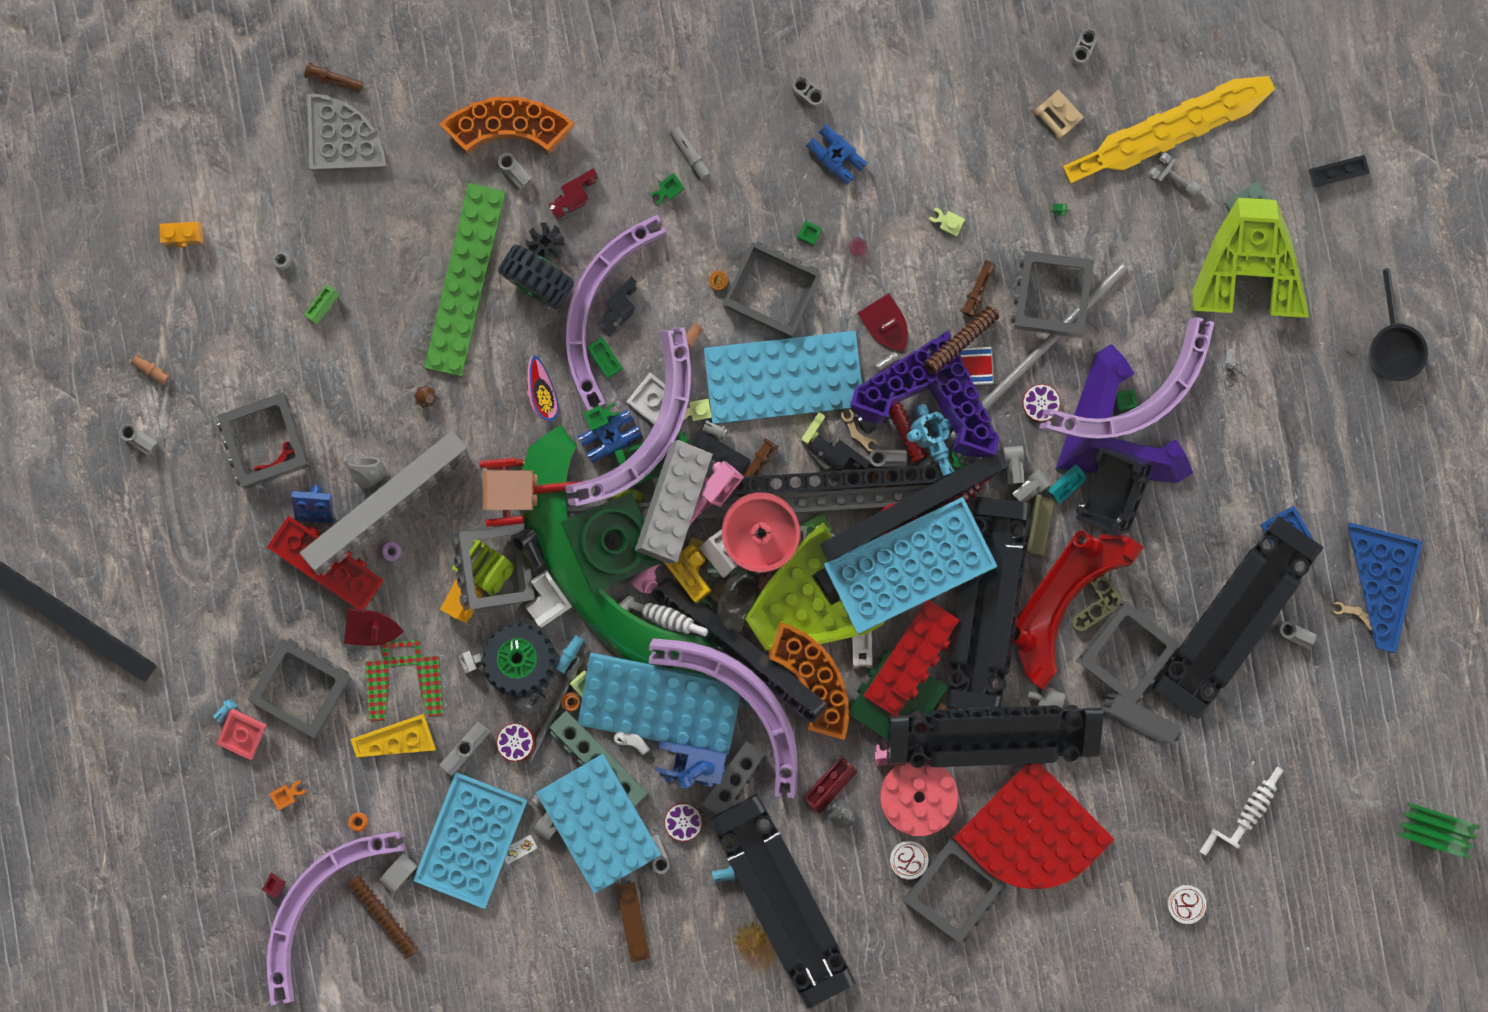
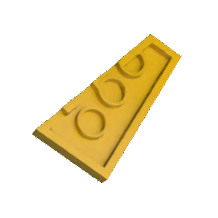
(398, 738)

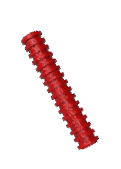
(903, 425)

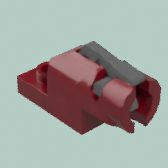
(574, 196)

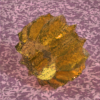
(750, 945)

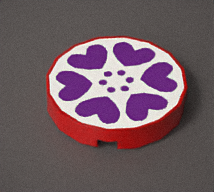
(1040, 398)
(515, 742)
(683, 822)

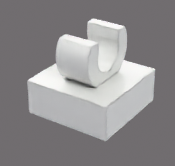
(468, 662)

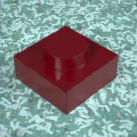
(274, 885)

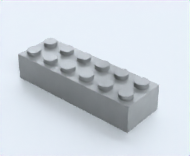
(673, 502)

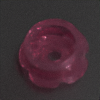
(857, 241)

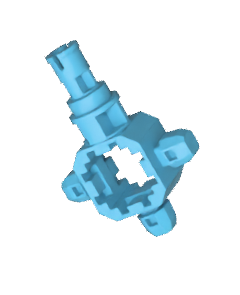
(936, 446)

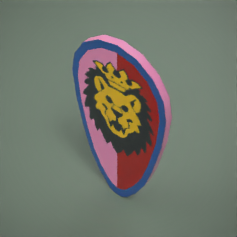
(541, 391)

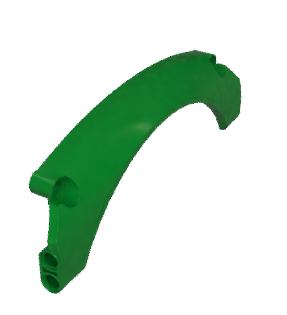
(613, 624)

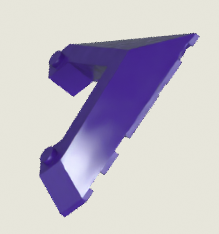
(950, 387)
(1097, 402)

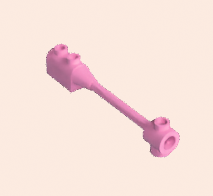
(714, 491)

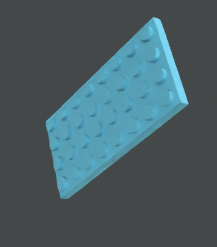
(782, 377)
(910, 565)
(658, 703)

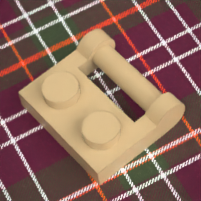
(1064, 112)

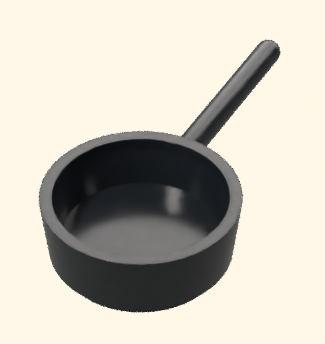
(1398, 349)

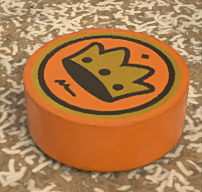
(718, 280)

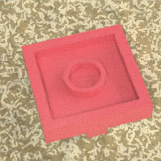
(241, 734)

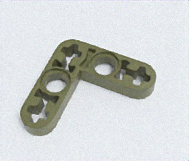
(1102, 603)

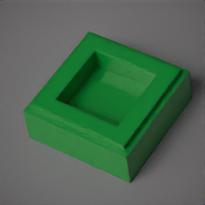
(809, 233)
(1126, 400)

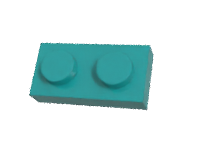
(1067, 484)

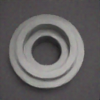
(275, 260)

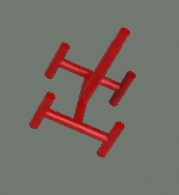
(502, 464)

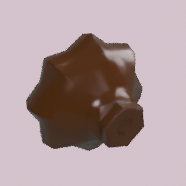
(425, 396)

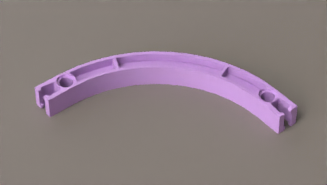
(584, 296)
(1157, 406)
(663, 432)
(750, 688)
(298, 897)

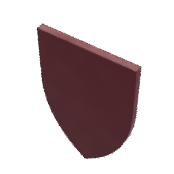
(886, 323)
(370, 628)

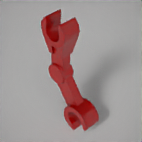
(283, 456)

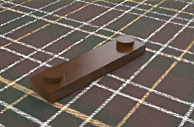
(633, 922)

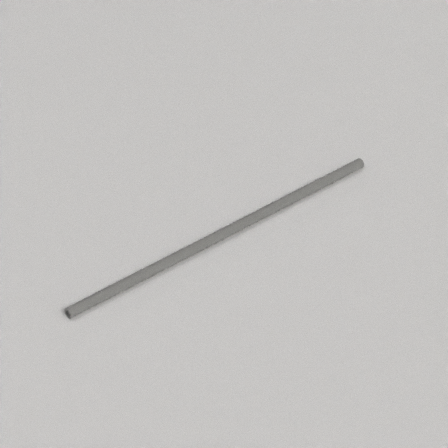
(1031, 359)

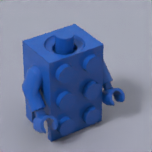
(693, 765)

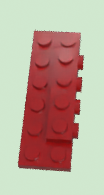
(346, 579)
(912, 658)

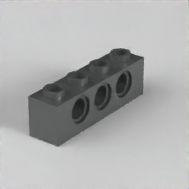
(747, 751)

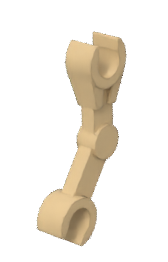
(855, 434)
(1353, 610)

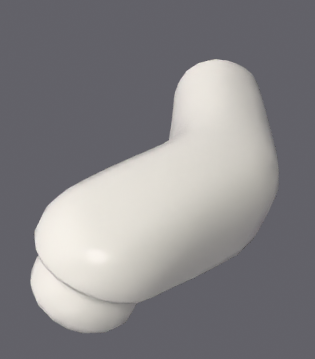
(633, 740)

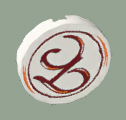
(909, 859)
(1186, 904)

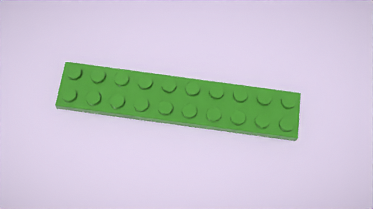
(465, 279)

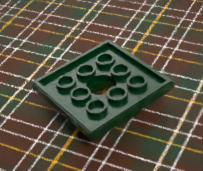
(587, 535)

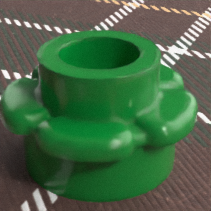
(1060, 209)

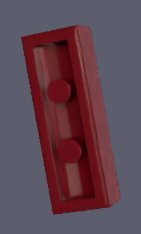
(830, 784)

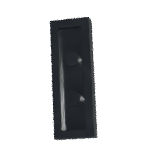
(1339, 171)
(720, 451)

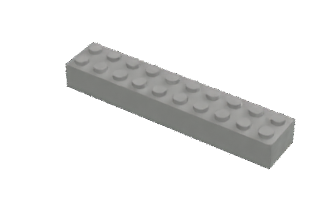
(385, 503)

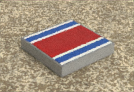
(979, 364)

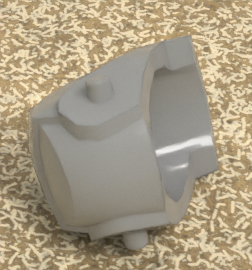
(365, 470)

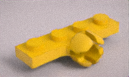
(686, 572)

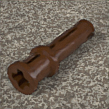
(324, 75)
(975, 297)
(761, 458)

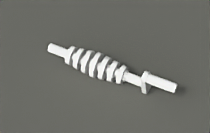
(664, 616)
(1249, 817)

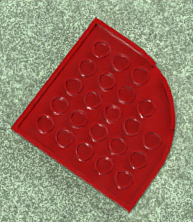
(1033, 832)

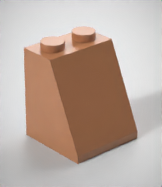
(509, 490)

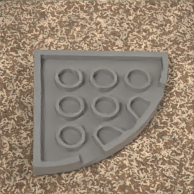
(341, 136)

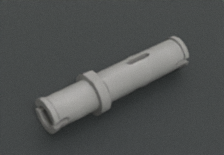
(694, 159)

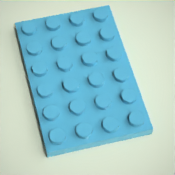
(598, 823)
(470, 840)

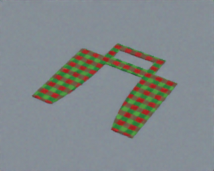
(378, 679)

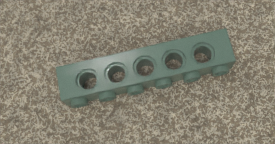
(567, 721)

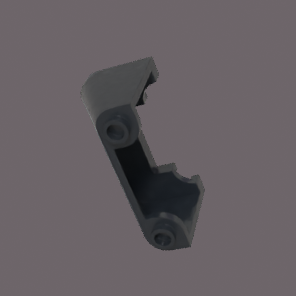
(1115, 491)

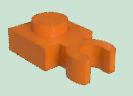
(285, 796)

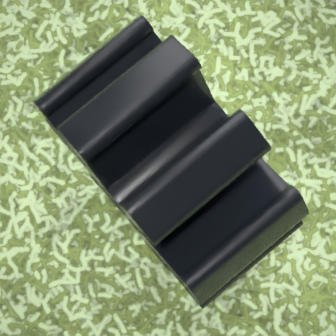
(551, 238)

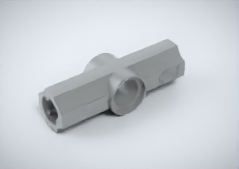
(473, 739)

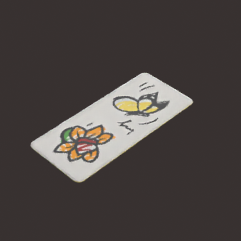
(520, 849)

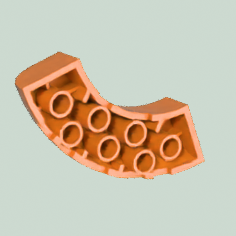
(507, 119)
(818, 673)

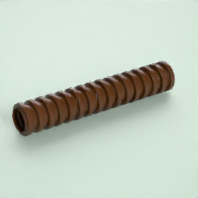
(961, 340)
(382, 916)

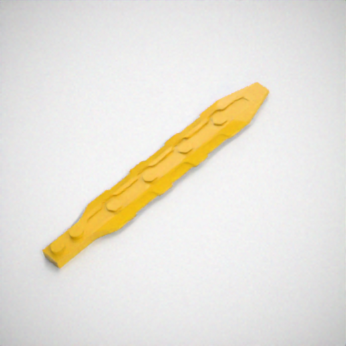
(1173, 127)

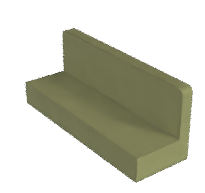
(1039, 525)

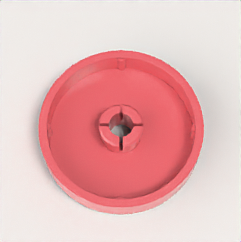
(763, 552)
(918, 817)

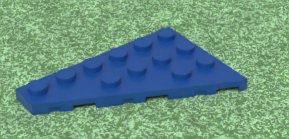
(1386, 576)

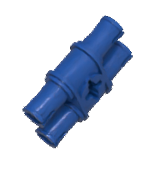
(835, 165)
(620, 440)

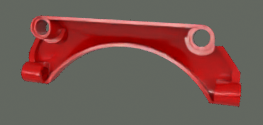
(1072, 571)

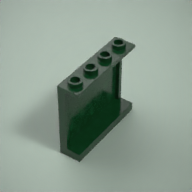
(878, 718)

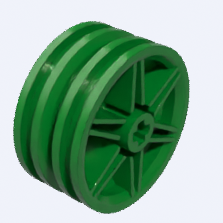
(1438, 831)

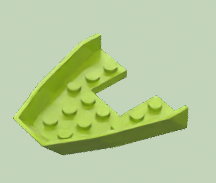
(1251, 244)
(797, 599)

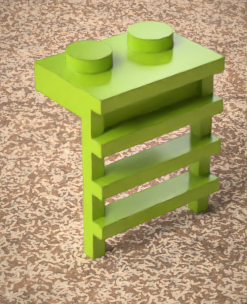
(493, 572)

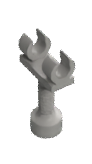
(1191, 188)

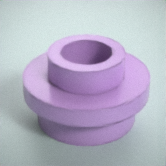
(385, 553)

